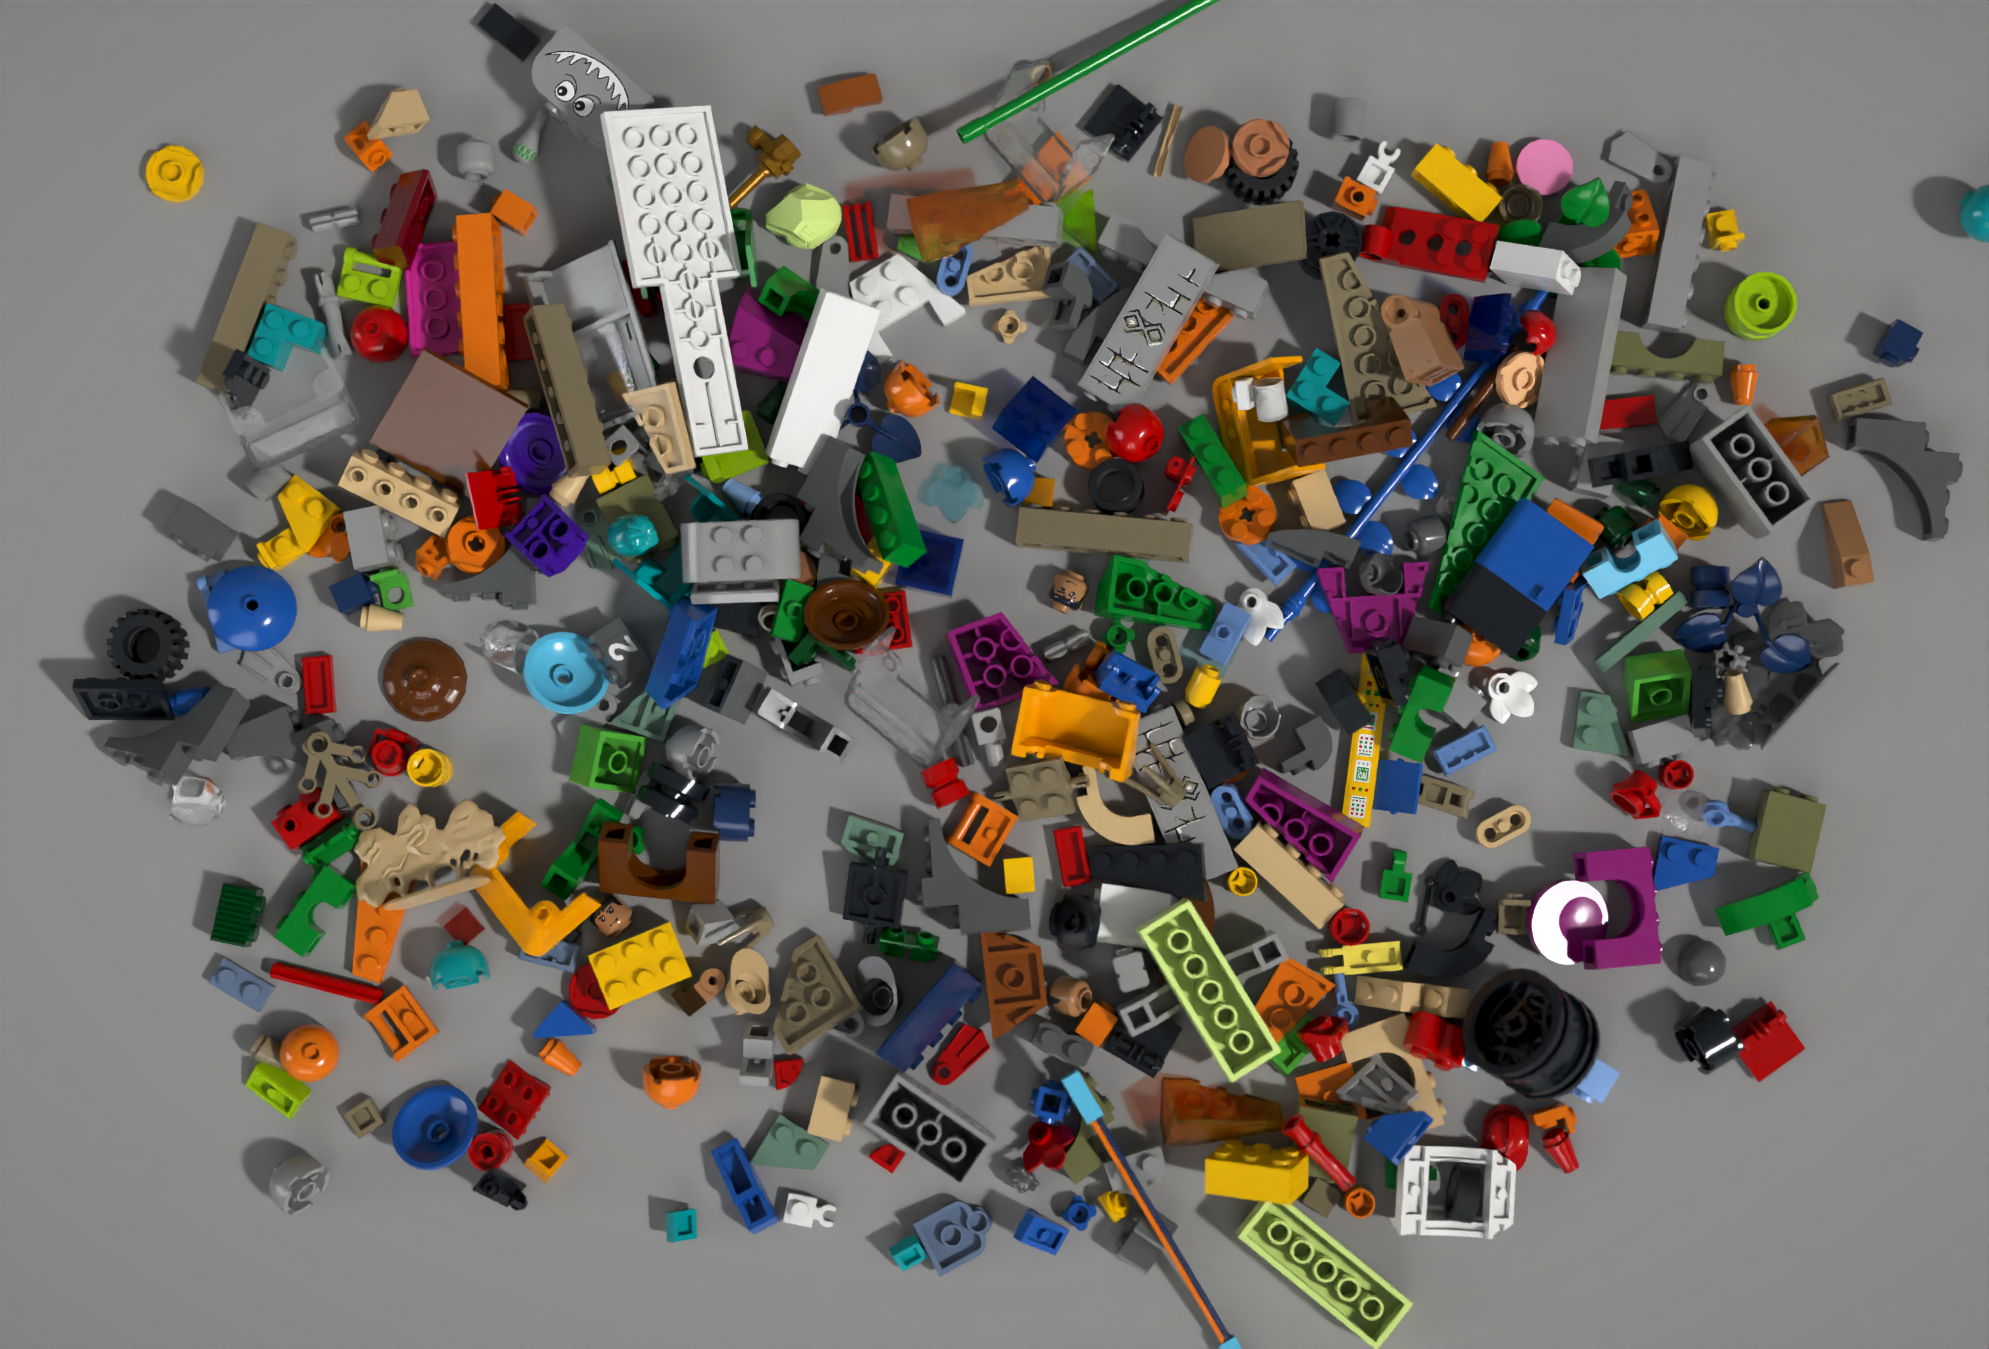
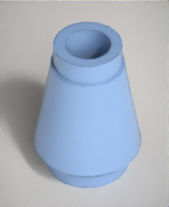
(742, 496)

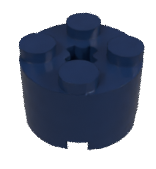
(732, 811)

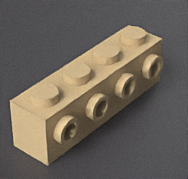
(401, 492)
(1290, 874)

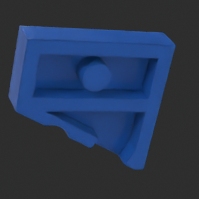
(1570, 612)
(1682, 862)

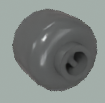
(1425, 535)

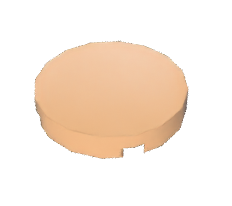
(1520, 378)

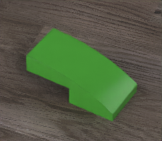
(1291, 1049)

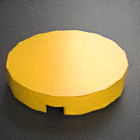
(174, 174)

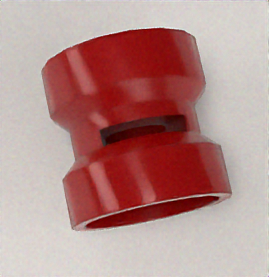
(1681, 776)

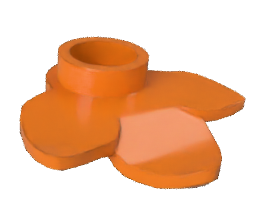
(332, 541)

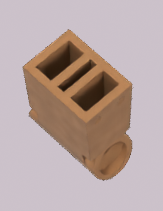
(1420, 340)

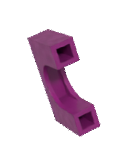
(1639, 940)

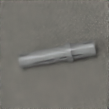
(330, 306)

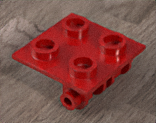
(1180, 472)
(493, 499)
(1767, 1041)
(514, 1099)

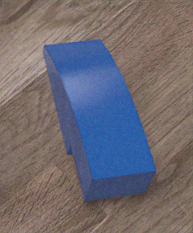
(745, 1186)

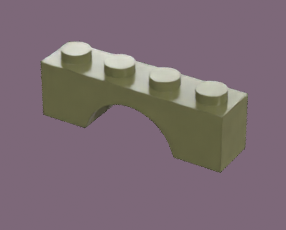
(1700, 360)

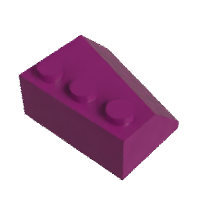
(764, 341)
(994, 661)

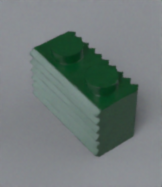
(238, 915)

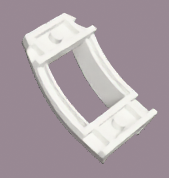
(1413, 1193)

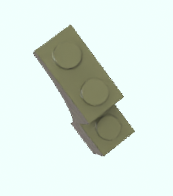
(1081, 1155)

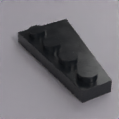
(1159, 867)

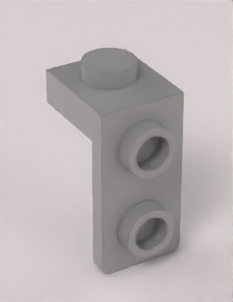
(808, 675)

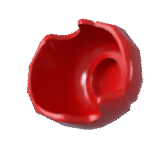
(1540, 330)

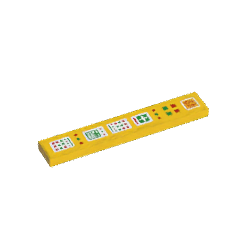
(1364, 753)

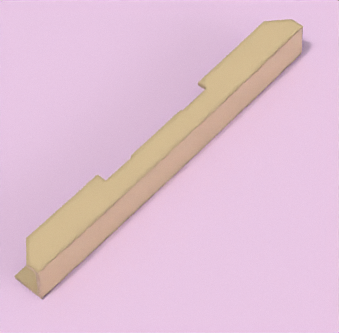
(1167, 141)

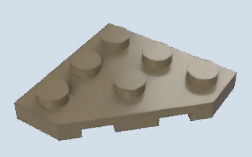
(813, 997)

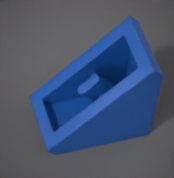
(564, 1021)

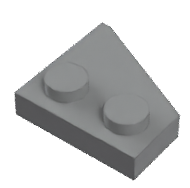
(1378, 1089)

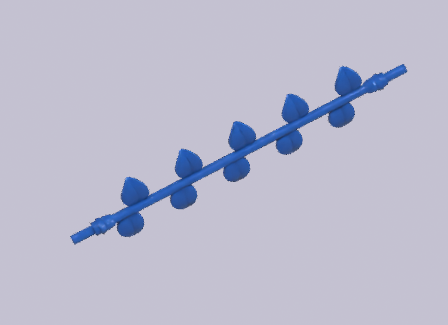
(1416, 480)

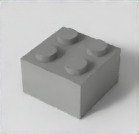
(373, 539)

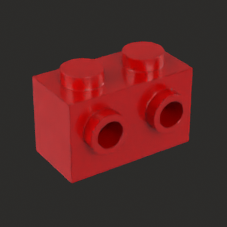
(299, 824)

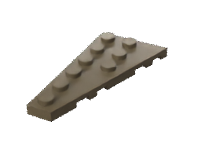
(1364, 343)

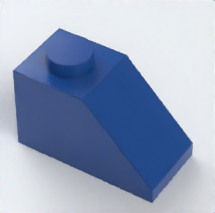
(1397, 1133)

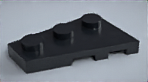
(244, 378)

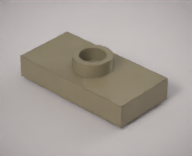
(1859, 399)

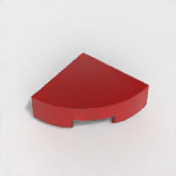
(787, 1071)
(887, 1156)

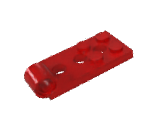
(1384, 247)

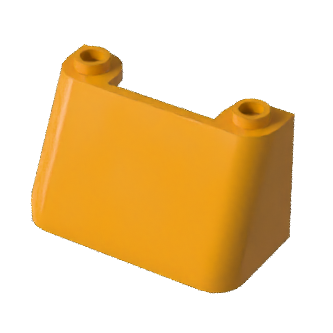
(1078, 728)

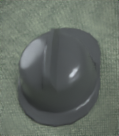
(877, 991)

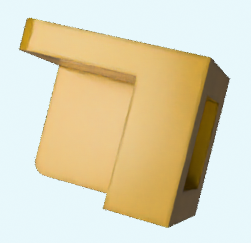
(969, 401)
(1019, 875)

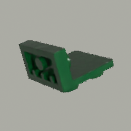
(807, 652)

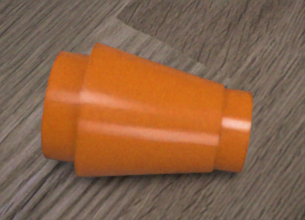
(1499, 165)
(1743, 383)
(559, 1056)

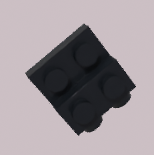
(1386, 662)
(1705, 693)

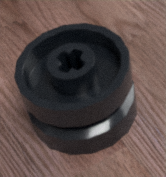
(671, 796)

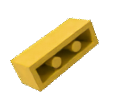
(1456, 184)

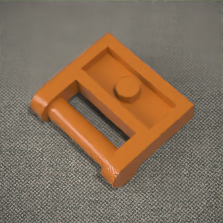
(989, 835)
(408, 1017)

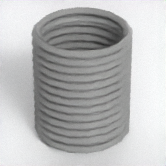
(1348, 120)
(268, 481)

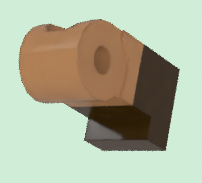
(710, 984)

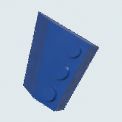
(681, 652)

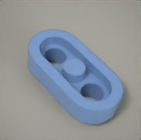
(955, 270)
(1229, 810)

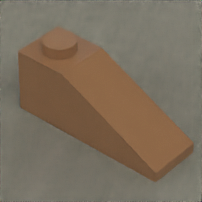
(1846, 546)

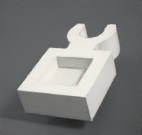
(1377, 171)
(1243, 393)
(803, 1209)

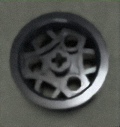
(1531, 1034)

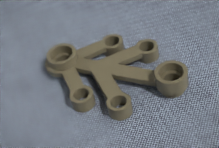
(337, 776)

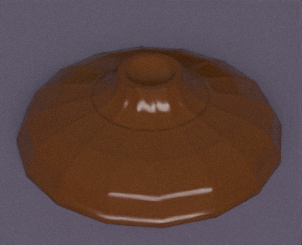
(846, 614)
(424, 679)

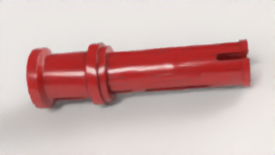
(1310, 1143)

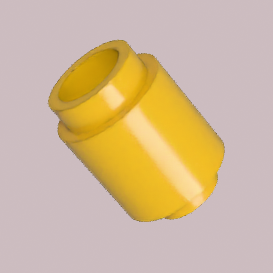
(1202, 686)

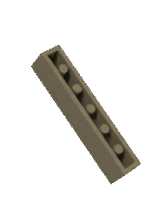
(254, 287)
(567, 390)
(1104, 534)

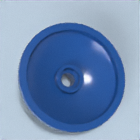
(246, 628)
(425, 1118)

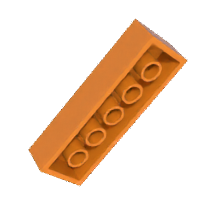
(482, 297)

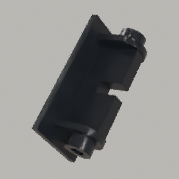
(502, 1189)

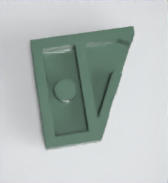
(647, 718)
(1598, 726)
(864, 835)
(790, 1146)

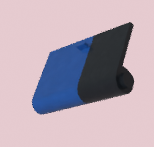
(1516, 577)

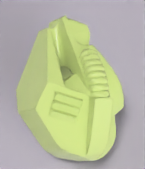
(805, 217)

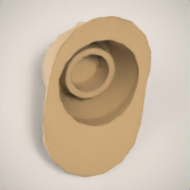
(748, 983)

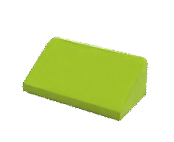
(278, 1089)

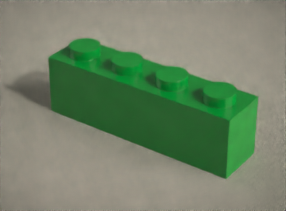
(889, 510)

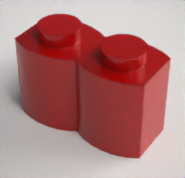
(1436, 1040)

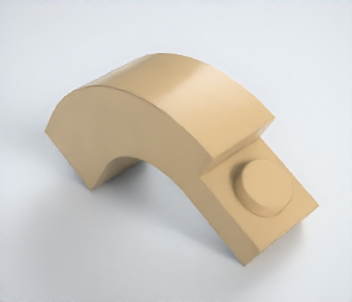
(1119, 828)

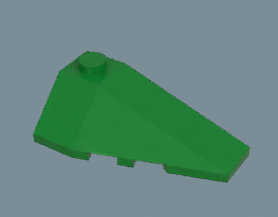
(1142, 595)

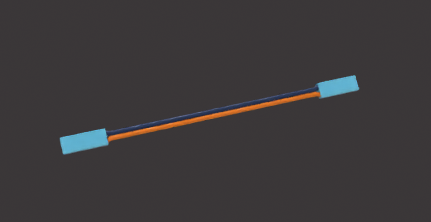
(1091, 1111)

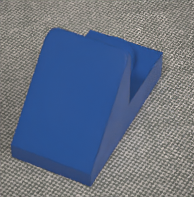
(1041, 1232)

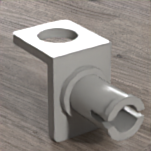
(634, 441)
(990, 735)

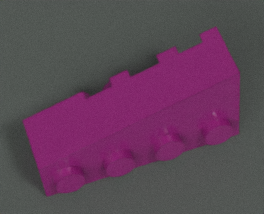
(1306, 822)

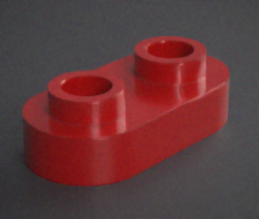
(1455, 323)

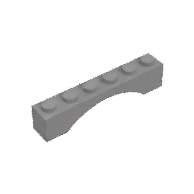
(1235, 291)
(1160, 1002)

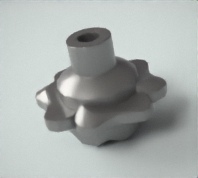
(1022, 1179)

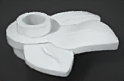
(1264, 615)
(1514, 698)

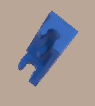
(1127, 680)

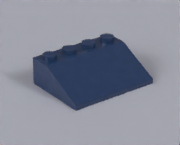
(929, 1017)

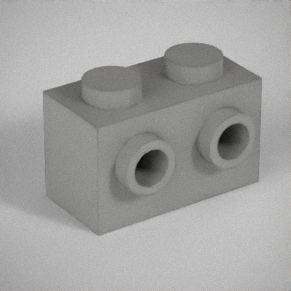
(1146, 1164)

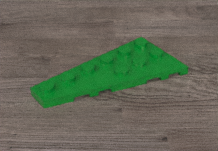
(1486, 495)

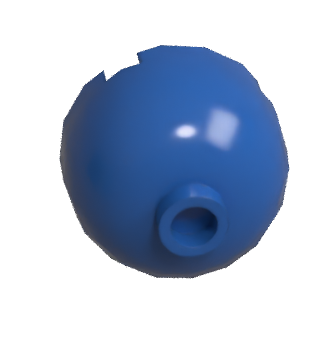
(1010, 474)

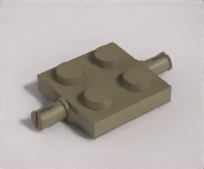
(1041, 788)

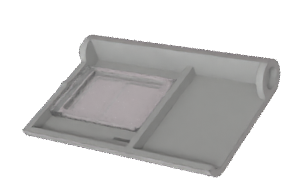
(604, 326)

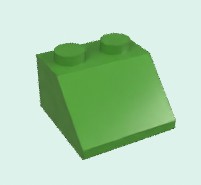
(1657, 685)
(607, 759)

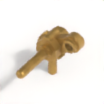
(774, 161)

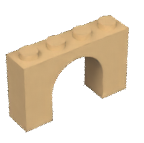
(1387, 1036)

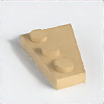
(1011, 280)
(663, 420)

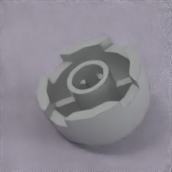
(1509, 428)
(691, 752)
(296, 1183)

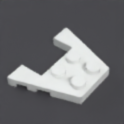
(897, 291)

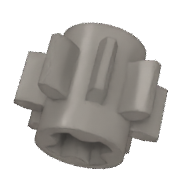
(1726, 654)

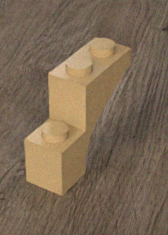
(1411, 996)

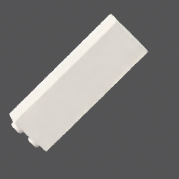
(821, 379)

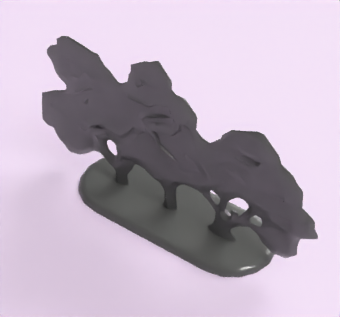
(1764, 684)

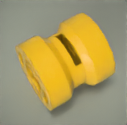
(1242, 881)

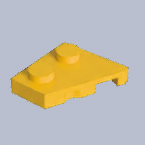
(306, 511)

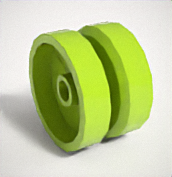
(1777, 305)

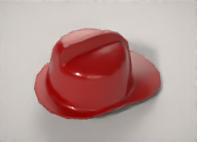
(1508, 1132)

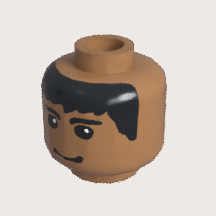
(1068, 591)
(612, 916)
(1070, 996)

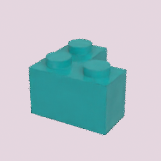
(281, 331)
(1311, 394)

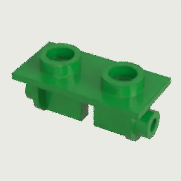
(331, 844)
(922, 944)

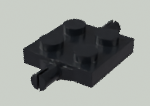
(875, 895)

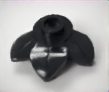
(1461, 888)

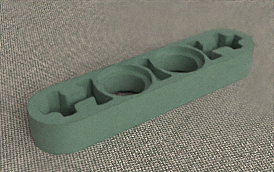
(1640, 631)

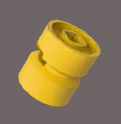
(614, 475)
(1644, 594)
(430, 768)

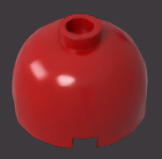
(379, 334)
(1135, 433)

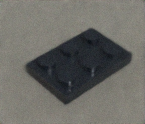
(123, 699)

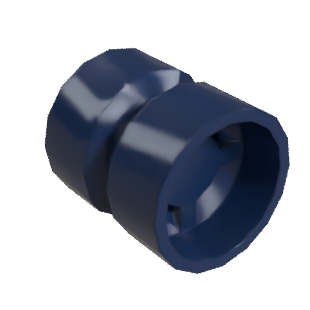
(1710, 587)

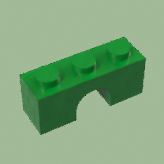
(789, 292)
(1213, 460)
(1429, 691)
(299, 929)

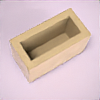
(1316, 502)
(833, 1107)

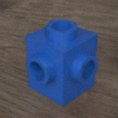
(1054, 1112)

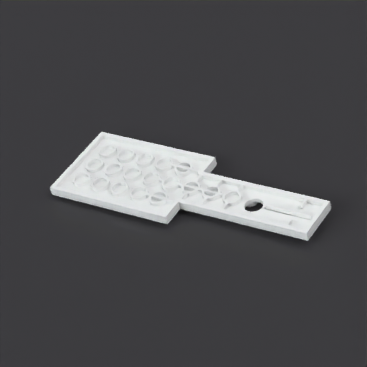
(683, 241)

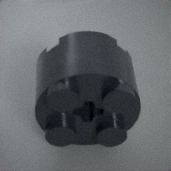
(1708, 1039)

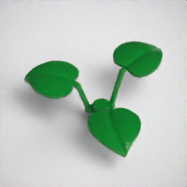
(1580, 205)

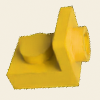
(1723, 230)
(280, 550)

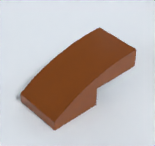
(849, 94)

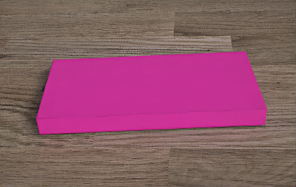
(433, 300)

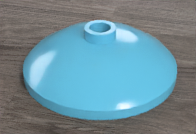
(564, 657)

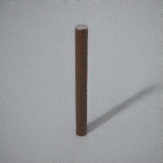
(1476, 401)

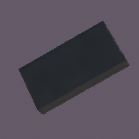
(509, 32)

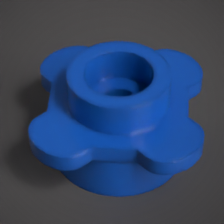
(1087, 1212)

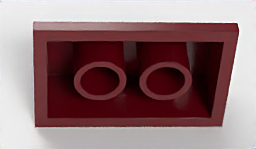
(405, 219)

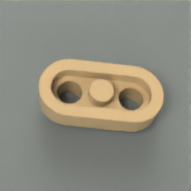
(1502, 826)

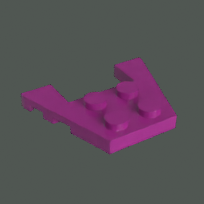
(1373, 616)

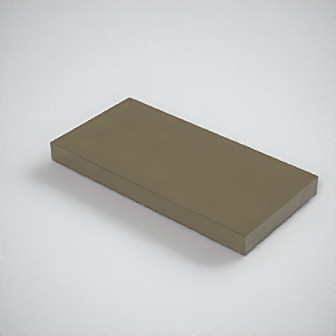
(1253, 236)

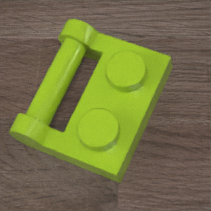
(368, 287)

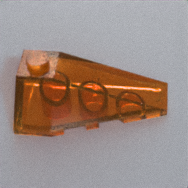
(956, 217)
(1207, 1115)

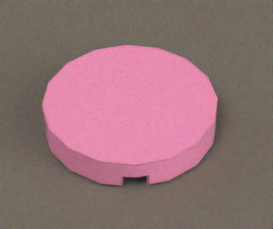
(1544, 166)

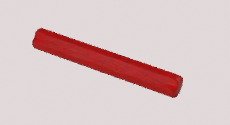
(326, 983)

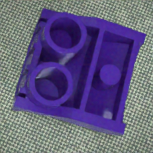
(548, 538)

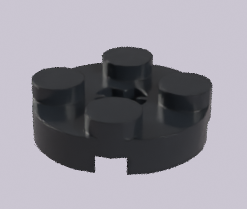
(1088, 922)

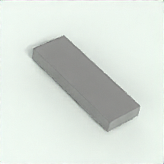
(735, 591)

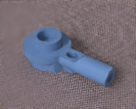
(1718, 814)
(1343, 1008)

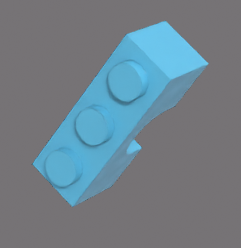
(1610, 574)

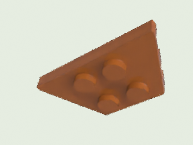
(1012, 980)

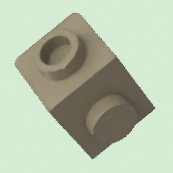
(1512, 914)

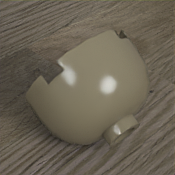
(902, 146)

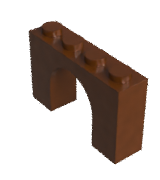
(1384, 430)
(626, 875)

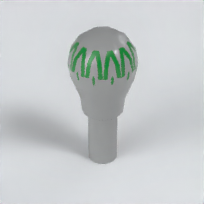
(526, 147)

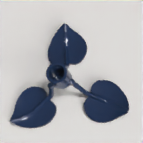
(896, 435)
(1750, 588)

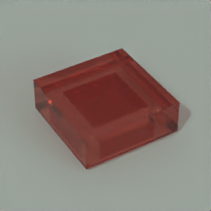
(464, 926)

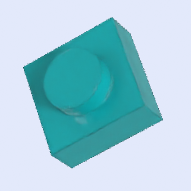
(681, 1225)
(908, 1252)

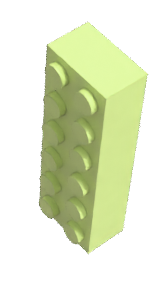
(1208, 990)
(1325, 1270)

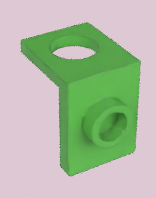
(388, 579)

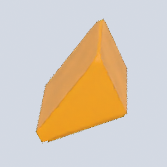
(1042, 493)
(545, 1160)

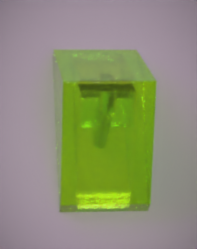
(1080, 222)

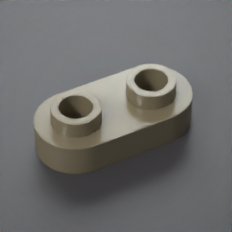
(1165, 655)

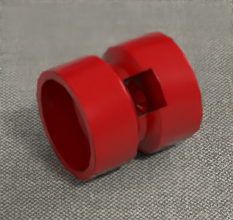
(945, 783)
(1349, 926)
(490, 1149)

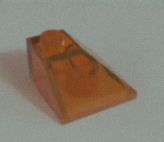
(1800, 440)

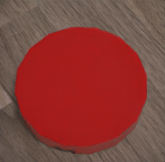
(582, 989)

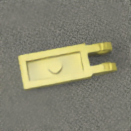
(1365, 958)

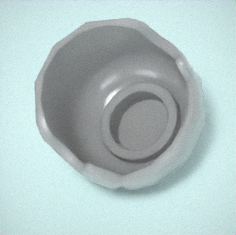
(1259, 717)

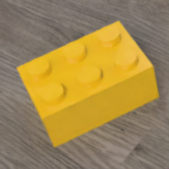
(640, 965)
(1256, 1172)

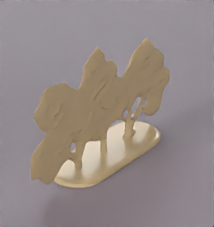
(421, 850)

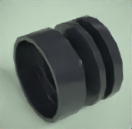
(1323, 229)

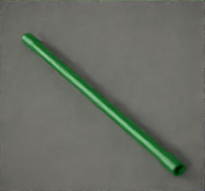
(982, 124)

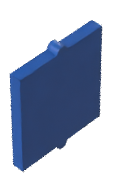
(1397, 786)

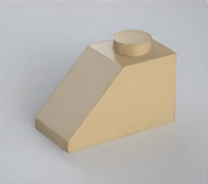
(399, 115)

